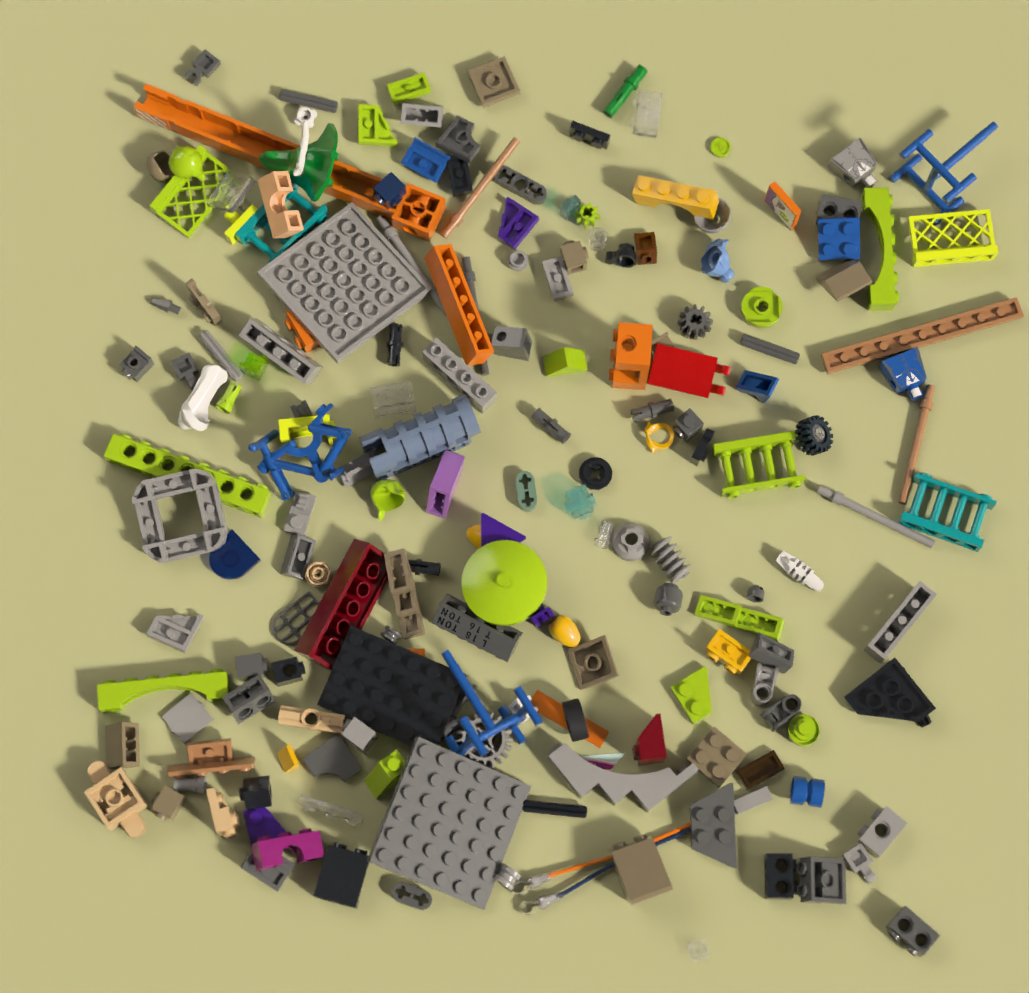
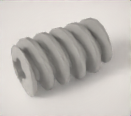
(670, 559)

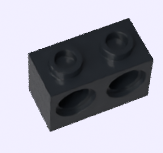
(772, 876)

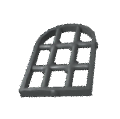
(288, 622)

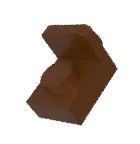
(645, 248)

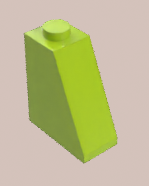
(385, 774)

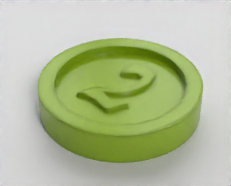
(720, 147)

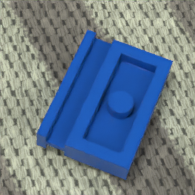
(425, 160)

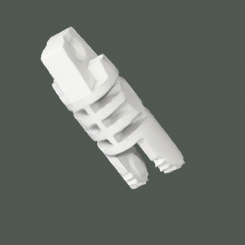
(799, 571)

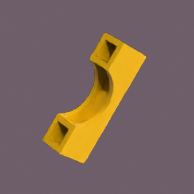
(654, 191)

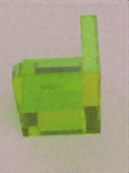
(254, 366)

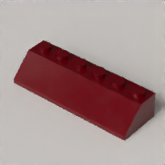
(345, 603)

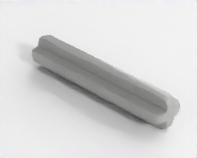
(221, 356)

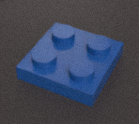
(839, 238)

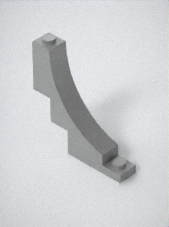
(647, 788)

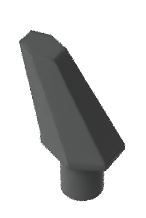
(165, 305)

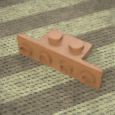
(210, 757)

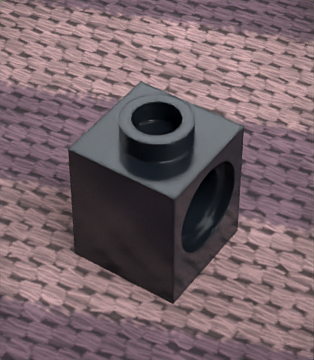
(280, 666)

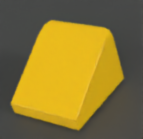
(288, 758)

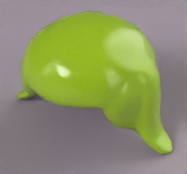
(186, 162)
(387, 496)

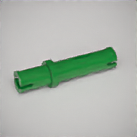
(630, 85)

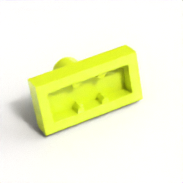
(237, 222)

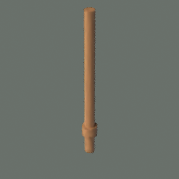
(456, 218)
(925, 406)

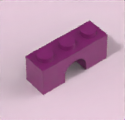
(305, 845)

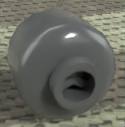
(668, 599)

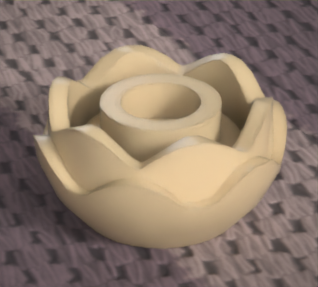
(318, 567)

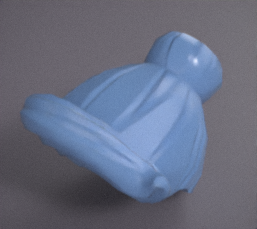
(717, 261)

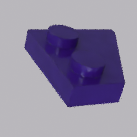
(516, 223)

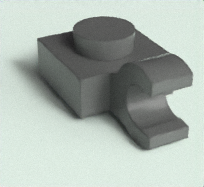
(185, 369)

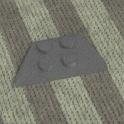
(714, 826)

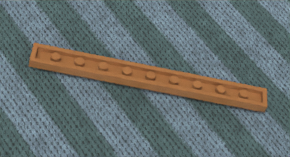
(922, 335)

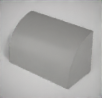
(422, 114)

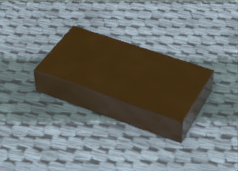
(760, 770)

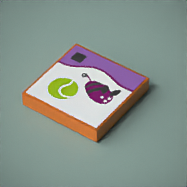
(782, 205)

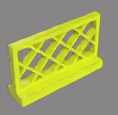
(957, 254)

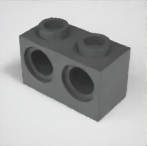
(838, 207)
(248, 699)
(915, 926)

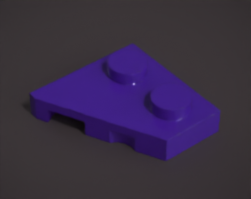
(261, 823)

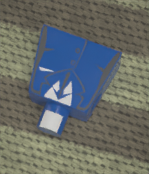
(905, 372)

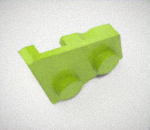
(373, 128)
(694, 695)

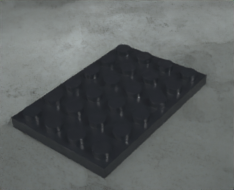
(391, 689)

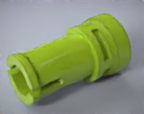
(226, 402)

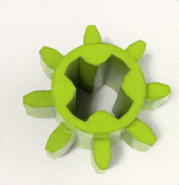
(586, 220)

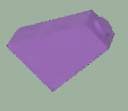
(444, 484)

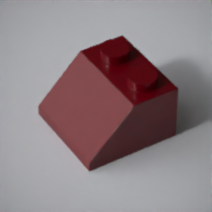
(650, 744)

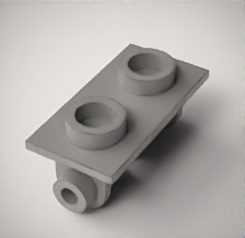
(357, 469)

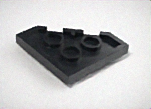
(890, 695)

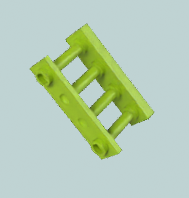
(764, 444)

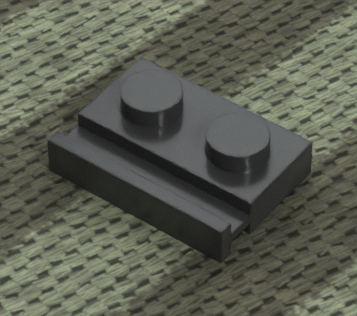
(271, 877)

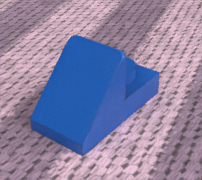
(757, 384)

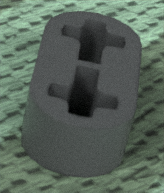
(409, 901)

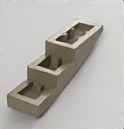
(404, 593)

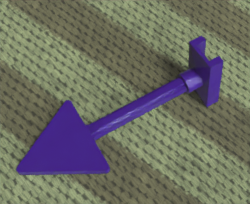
(494, 531)

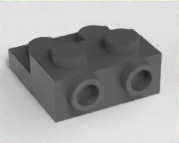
(822, 880)

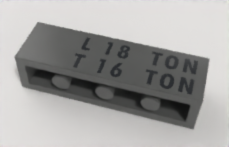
(459, 620)

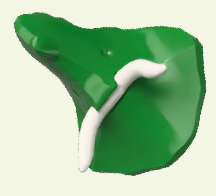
(310, 163)

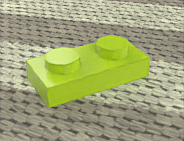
(409, 88)

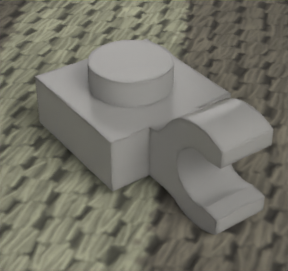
(859, 860)

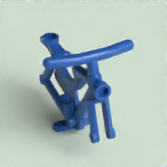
(319, 470)

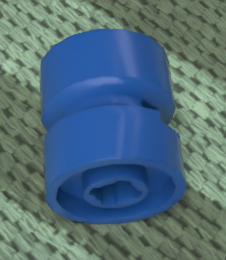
(805, 791)

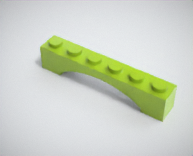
(876, 205)
(115, 696)

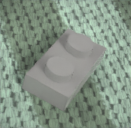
(557, 278)

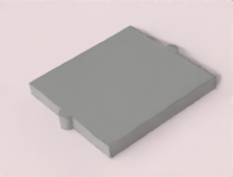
(187, 718)

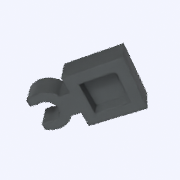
(204, 65)

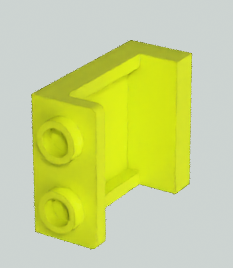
(298, 427)

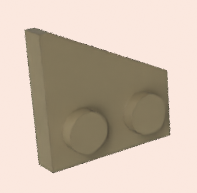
(199, 299)

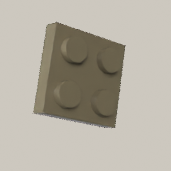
(493, 82)
(716, 757)

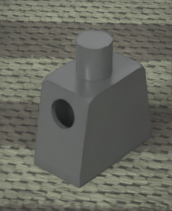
(511, 342)

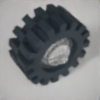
(814, 435)

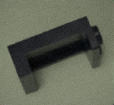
(342, 875)

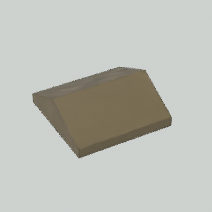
(844, 279)
(593, 662)

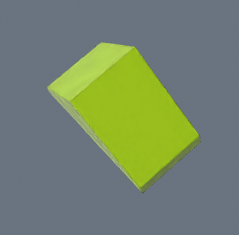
(564, 361)

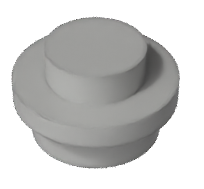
(517, 260)

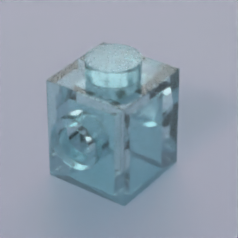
(579, 502)

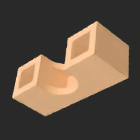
(274, 190)

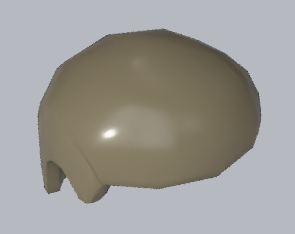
(158, 166)

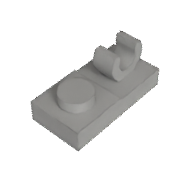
(300, 513)

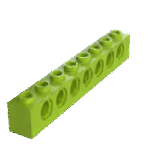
(121, 444)

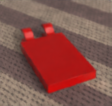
(686, 371)

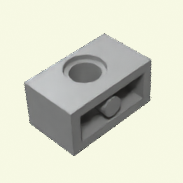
(358, 735)
(890, 822)

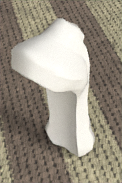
(195, 409)

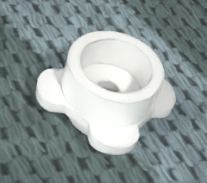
(302, 112)

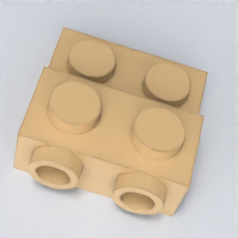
(224, 818)

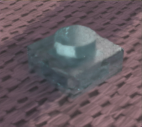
(569, 207)

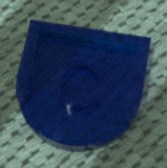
(233, 558)

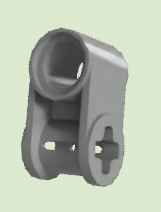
(764, 680)

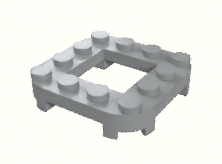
(151, 524)

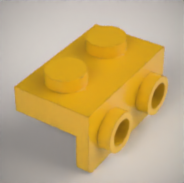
(728, 652)

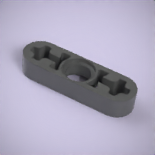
(535, 187)

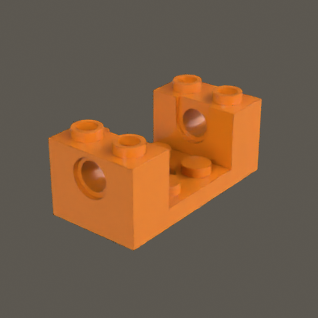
(631, 356)

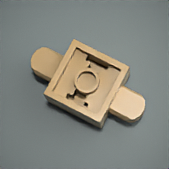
(116, 799)

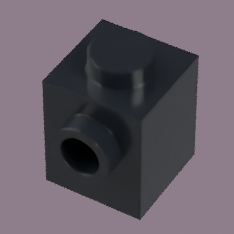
(256, 792)

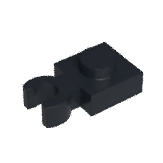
(701, 453)

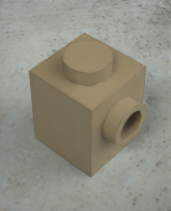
(574, 256)
(167, 803)

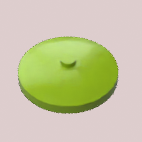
(504, 583)

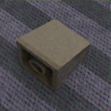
(640, 869)

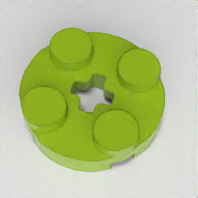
(769, 299)

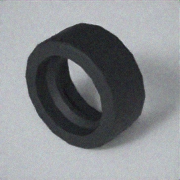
(575, 720)

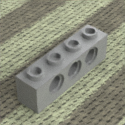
(280, 351)
(459, 375)
(900, 622)

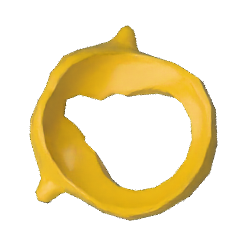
(653, 427)

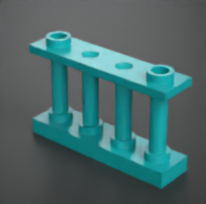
(259, 219)
(950, 532)

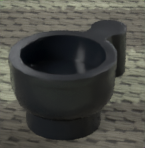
(623, 257)

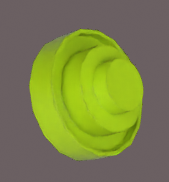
(803, 730)

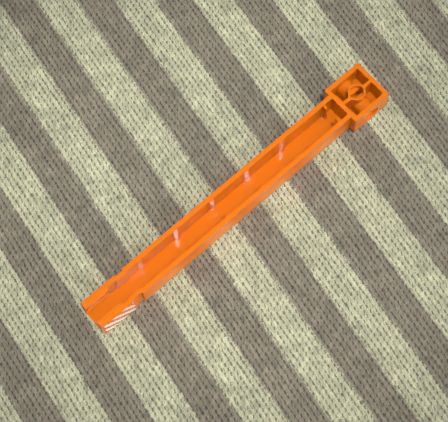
(415, 214)

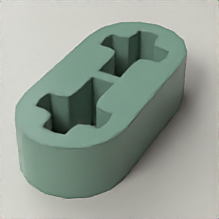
(521, 491)

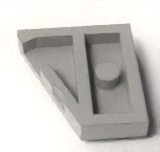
(175, 630)

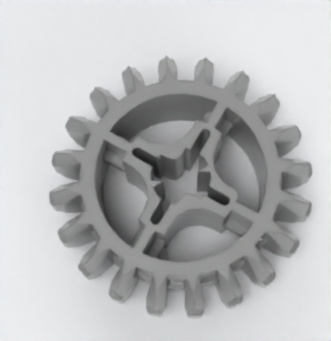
(495, 755)

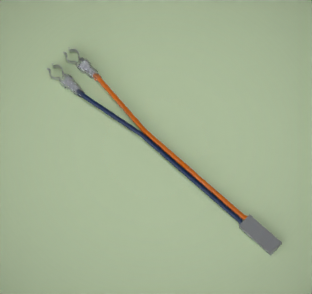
(741, 805)

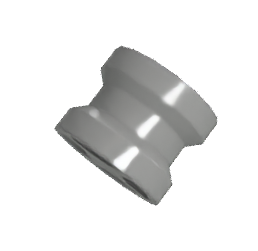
(507, 877)

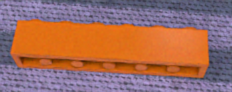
(459, 304)

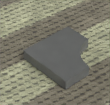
(458, 140)
(333, 758)

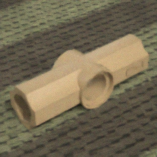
(297, 718)

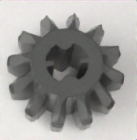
(696, 315)

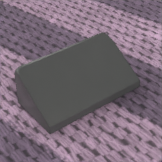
(297, 556)
(772, 653)

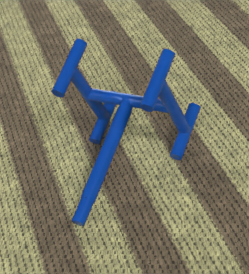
(940, 169)
(510, 721)

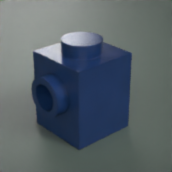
(389, 191)

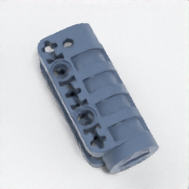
(421, 438)

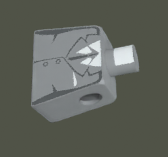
(854, 165)

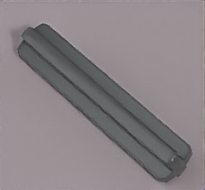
(308, 100)
(769, 349)

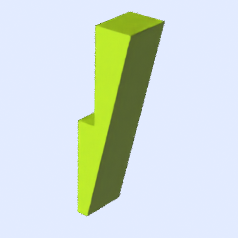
(739, 617)

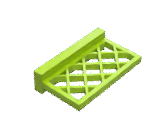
(177, 185)

